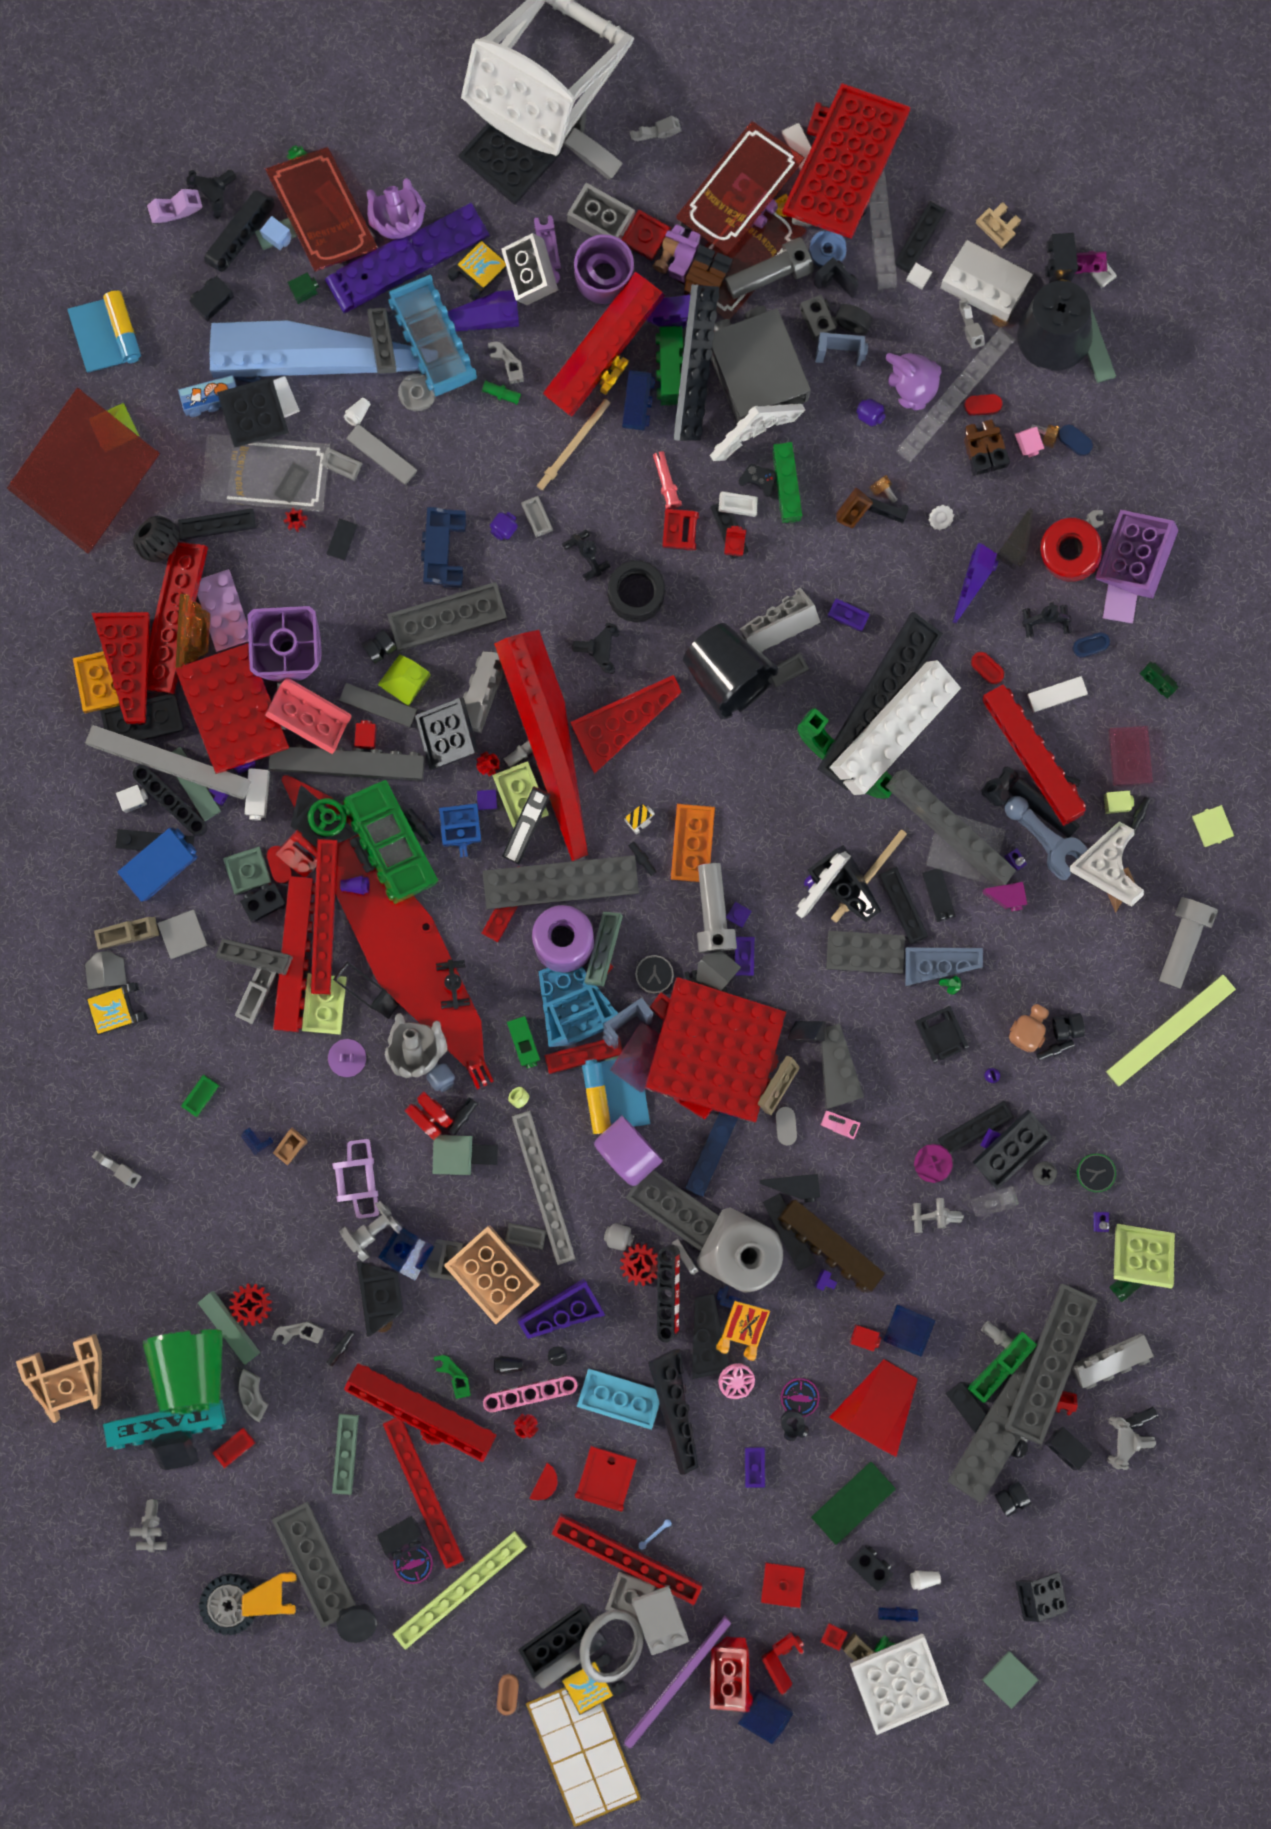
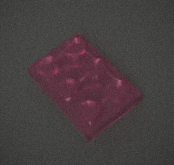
(1130, 755)
(636, 1058)

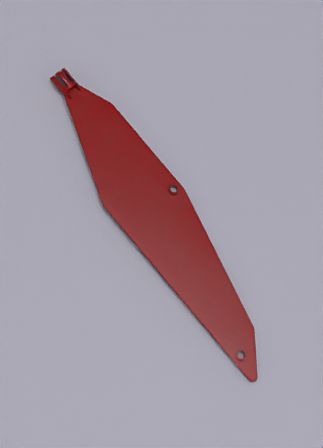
(404, 953)

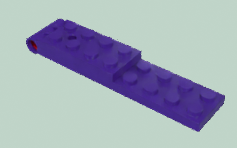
(405, 258)

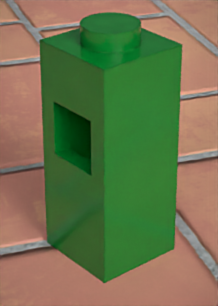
(523, 1042)

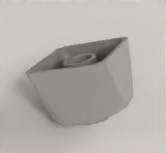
(724, 1246)

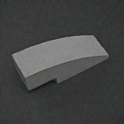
(593, 153)
(255, 995)

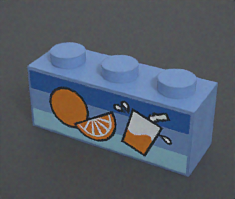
(204, 395)

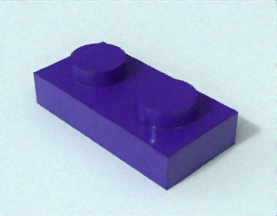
(848, 615)
(745, 955)
(754, 1467)

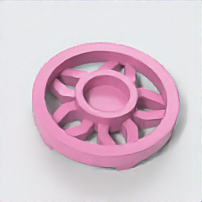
(736, 1381)

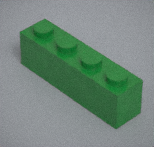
(787, 482)

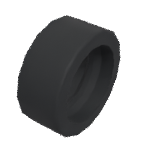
(853, 319)

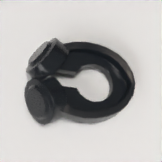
(789, 1433)

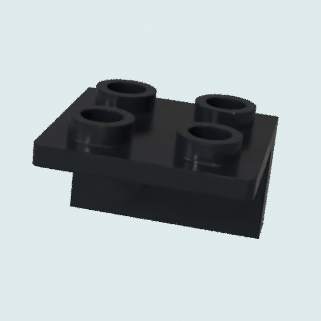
(836, 270)
(1041, 1598)

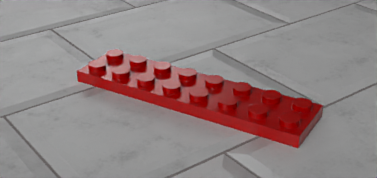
(181, 577)

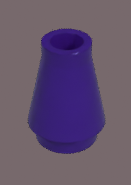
(356, 885)

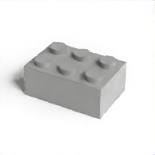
(599, 213)
(529, 269)

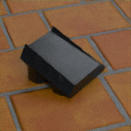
(174, 1450)

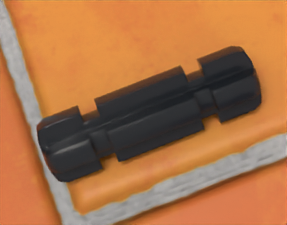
(362, 854)

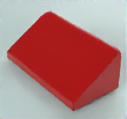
(777, 1671)

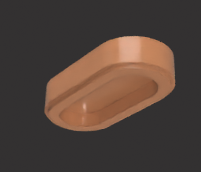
(507, 1694)

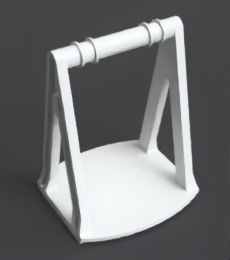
(521, 94)

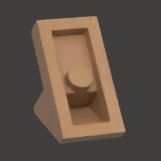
(290, 1146)

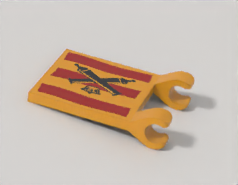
(745, 1327)

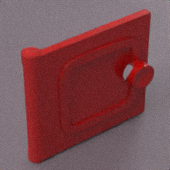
(605, 1482)

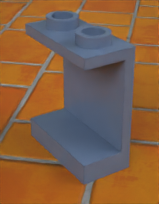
(841, 342)
(637, 1009)

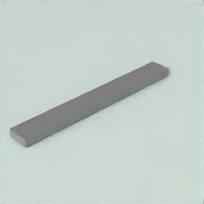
(543, 1187)

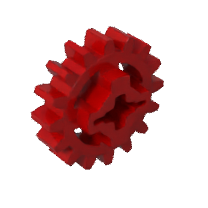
(631, 1262)
(252, 1314)

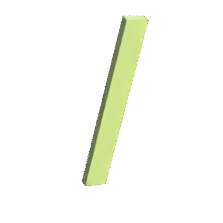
(1170, 1030)
(459, 1590)

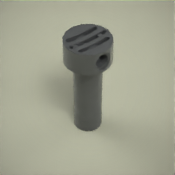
(772, 269)

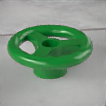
(334, 817)

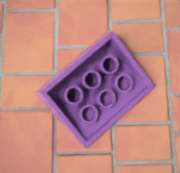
(1137, 553)

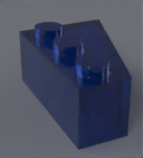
(638, 400)

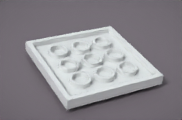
(899, 1684)

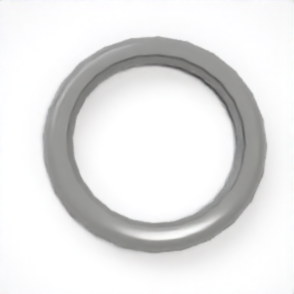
(591, 1631)

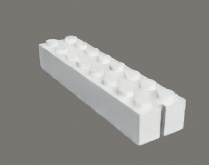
(895, 727)

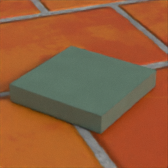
(247, 870)
(452, 1155)
(1010, 1679)

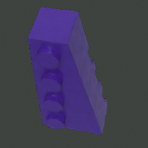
(562, 1310)

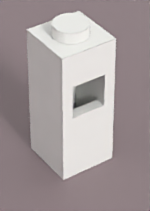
(257, 794)

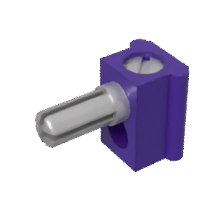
(1019, 862)
(1100, 1226)

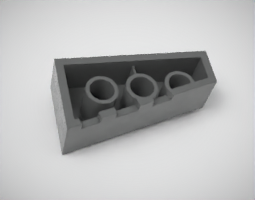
(839, 1074)

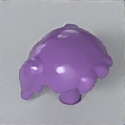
(396, 212)
(914, 379)

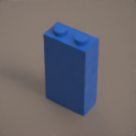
(158, 864)

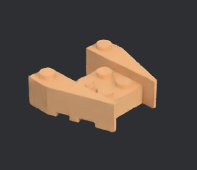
(67, 1383)

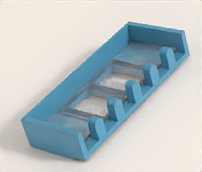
(431, 336)

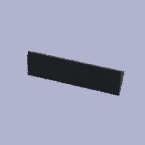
(1042, 808)

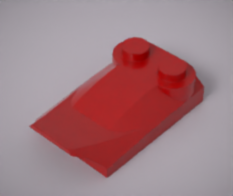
(730, 1675)

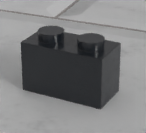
(211, 298)
(401, 1538)

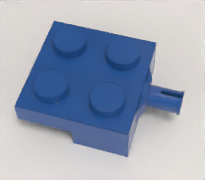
(460, 826)

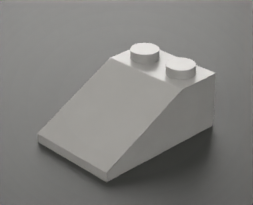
(660, 1620)

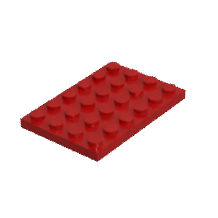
(231, 709)

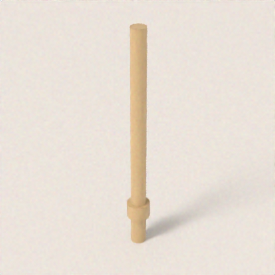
(551, 472)
(873, 870)

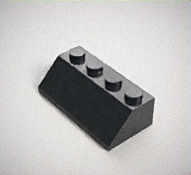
(558, 1647)

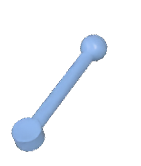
(642, 1545)

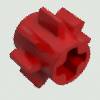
(294, 514)
(488, 763)
(526, 1426)

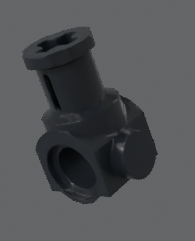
(997, 789)

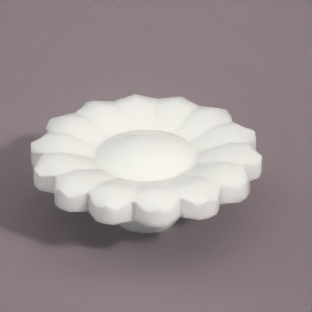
(941, 517)

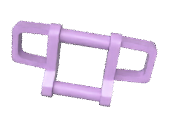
(369, 1175)

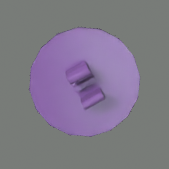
(347, 1058)

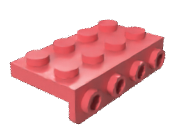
(308, 715)

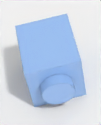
(276, 233)

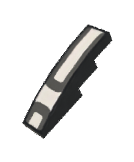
(526, 825)

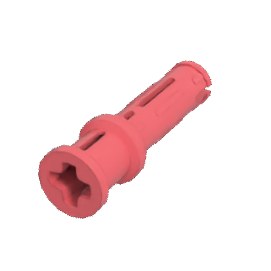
(668, 488)

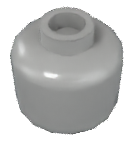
(618, 1237)

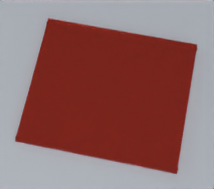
(83, 470)

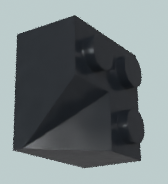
(1063, 257)

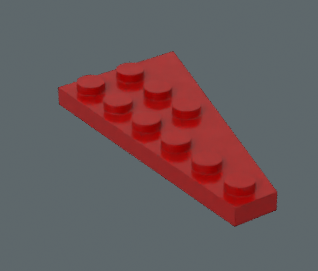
(126, 650)
(615, 725)

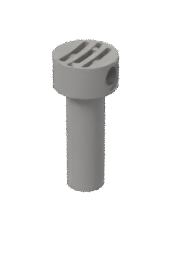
(714, 911)
(1193, 919)

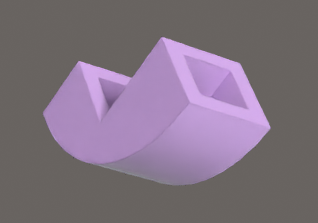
(181, 205)

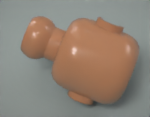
(1029, 1031)

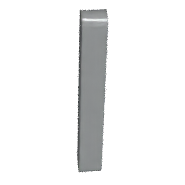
(167, 762)

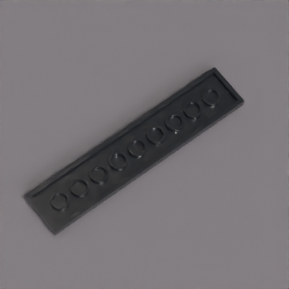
(898, 666)

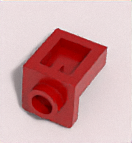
(735, 541)
(785, 1644)

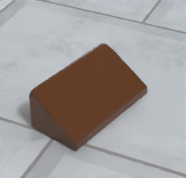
(853, 508)

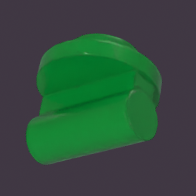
(295, 152)
(953, 984)

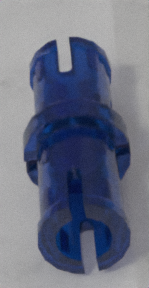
(897, 1614)

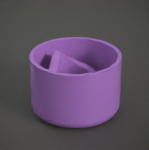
(600, 250)
(569, 957)
(627, 1151)

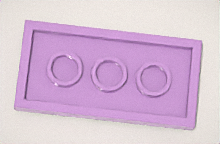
(227, 618)

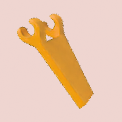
(267, 1597)

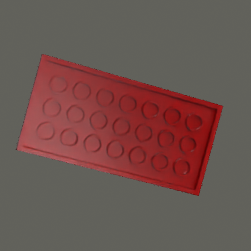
(846, 160)

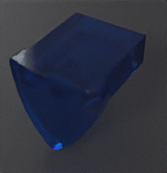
(253, 1142)

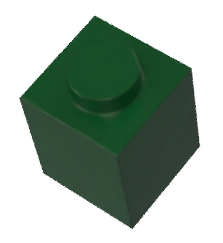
(303, 287)

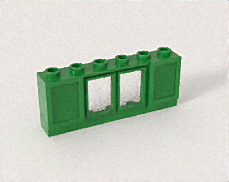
(389, 842)

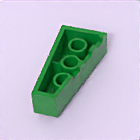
(670, 360)

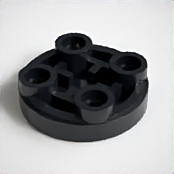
(356, 1623)

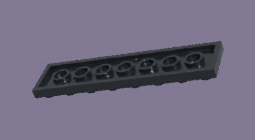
(696, 362)

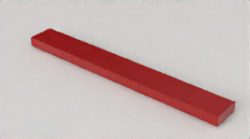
(324, 916)
(423, 1492)

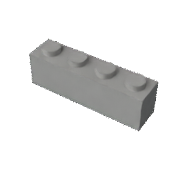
(782, 622)
(483, 688)
(1111, 1361)

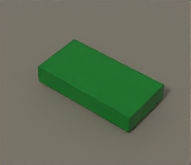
(200, 1095)

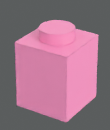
(1029, 441)

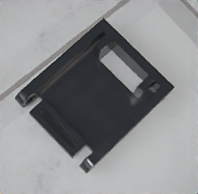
(942, 1037)

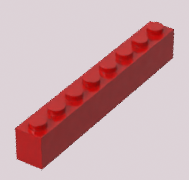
(1034, 755)
(295, 943)
(420, 1412)
(626, 1558)

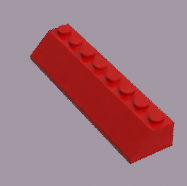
(603, 344)

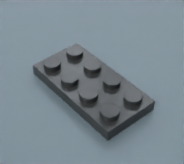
(865, 952)

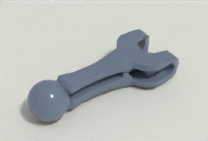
(1055, 846)

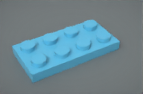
(619, 1398)

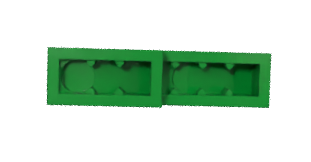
(1001, 1367)

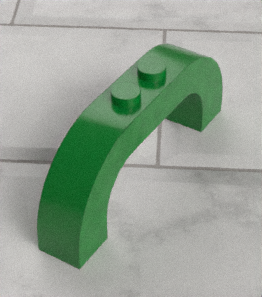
(819, 741)

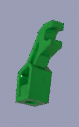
(451, 1368)

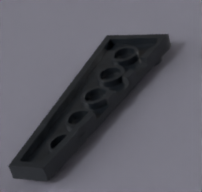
(668, 1382)

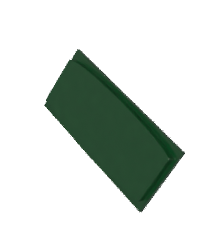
(853, 1503)

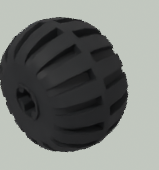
(156, 539)

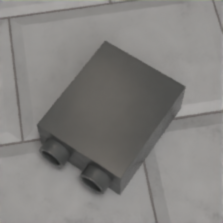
(757, 363)

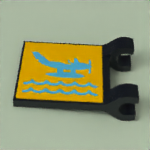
(479, 267)
(113, 1009)
(589, 1693)

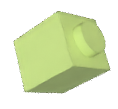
(1118, 802)

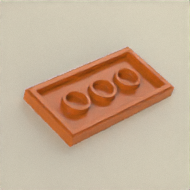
(692, 841)

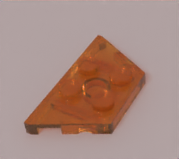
(192, 631)

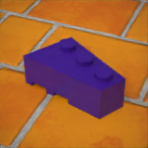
(671, 312)

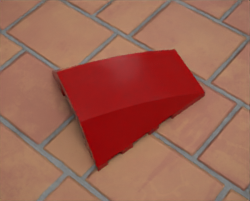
(879, 1407)

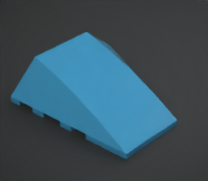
(572, 1007)

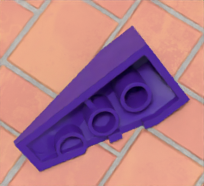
(488, 312)
(980, 567)

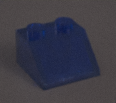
(406, 1253)
(909, 1330)
(766, 1717)

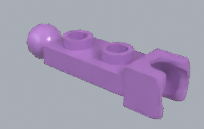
(548, 233)

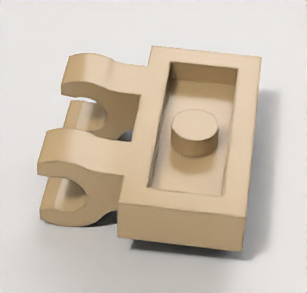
(995, 227)

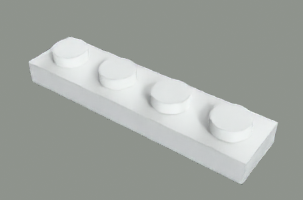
(817, 890)

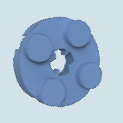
(827, 239)

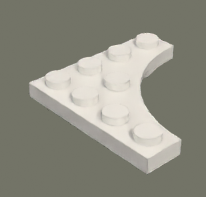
(755, 424)
(1104, 867)

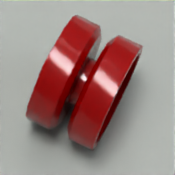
(431, 1112)

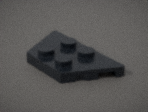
(300, 820)
(379, 1296)

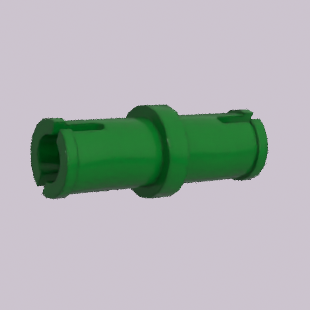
(501, 392)

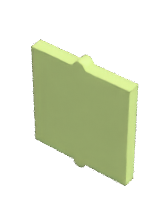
(1213, 826)

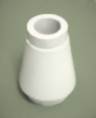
(356, 412)
(924, 1579)

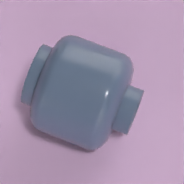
(441, 1077)

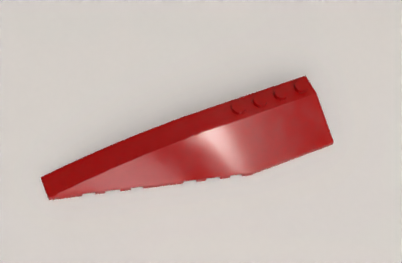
(547, 729)

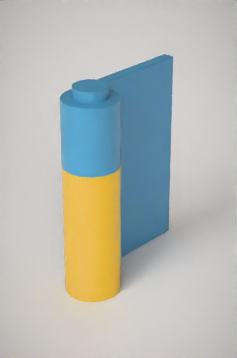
(104, 332)
(612, 1097)

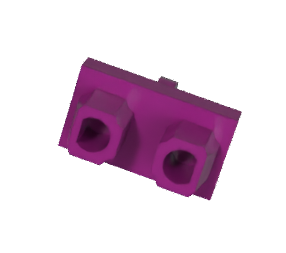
(1092, 262)

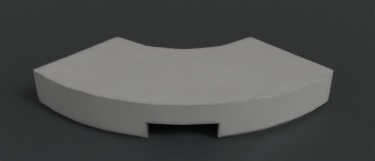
(250, 1395)

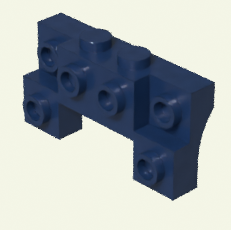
(436, 552)

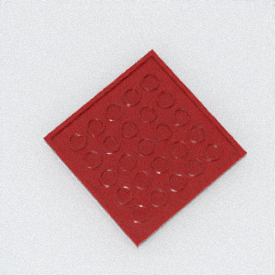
(715, 1050)

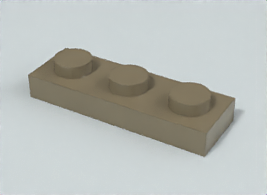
(778, 1085)

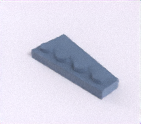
(935, 963)

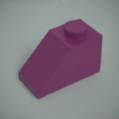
(1008, 896)

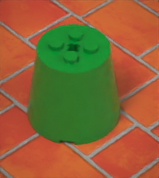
(185, 1370)

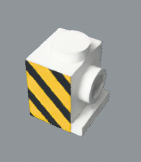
(639, 818)

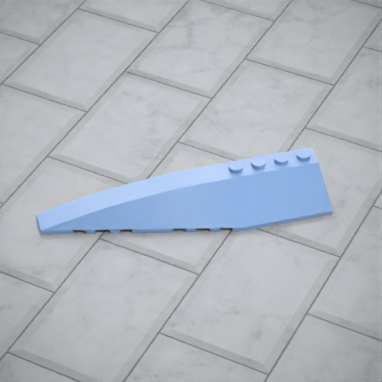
(294, 349)

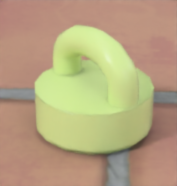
(518, 1097)

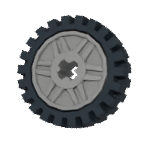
(214, 1609)

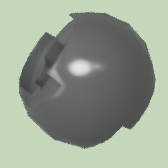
(1044, 1180)

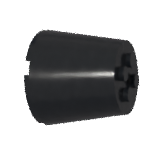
(1056, 327)
(728, 669)

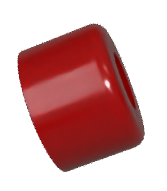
(1080, 567)

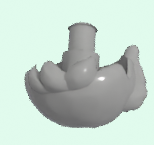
(414, 1047)

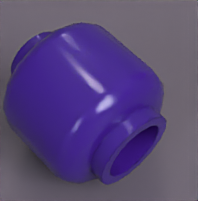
(871, 412)
(503, 526)

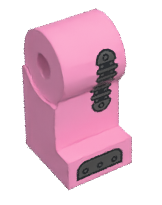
(840, 1124)

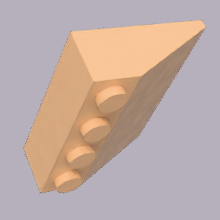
(492, 1274)

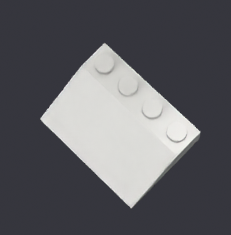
(986, 280)

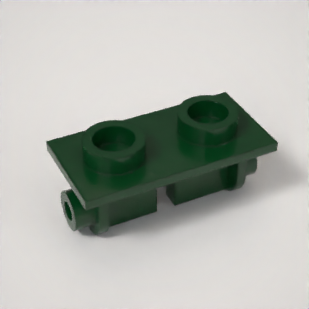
(1152, 674)
(1124, 1289)

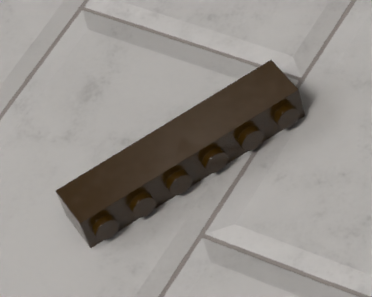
(831, 1246)

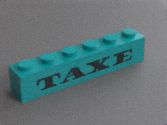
(151, 1425)

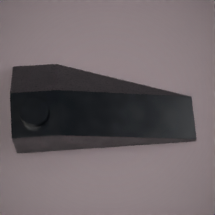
(848, 886)

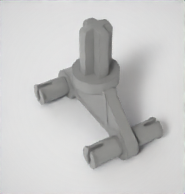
(942, 1215)
(1127, 1443)
(148, 1531)

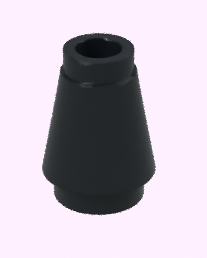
(507, 1365)

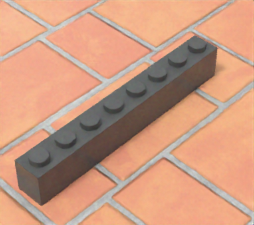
(349, 763)
(950, 828)

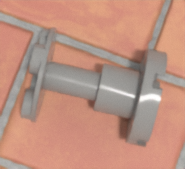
(365, 1235)

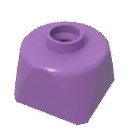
(270, 629)

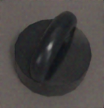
(557, 1356)
(1020, 1449)

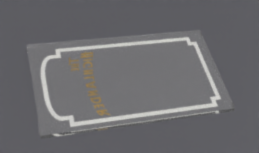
(266, 473)

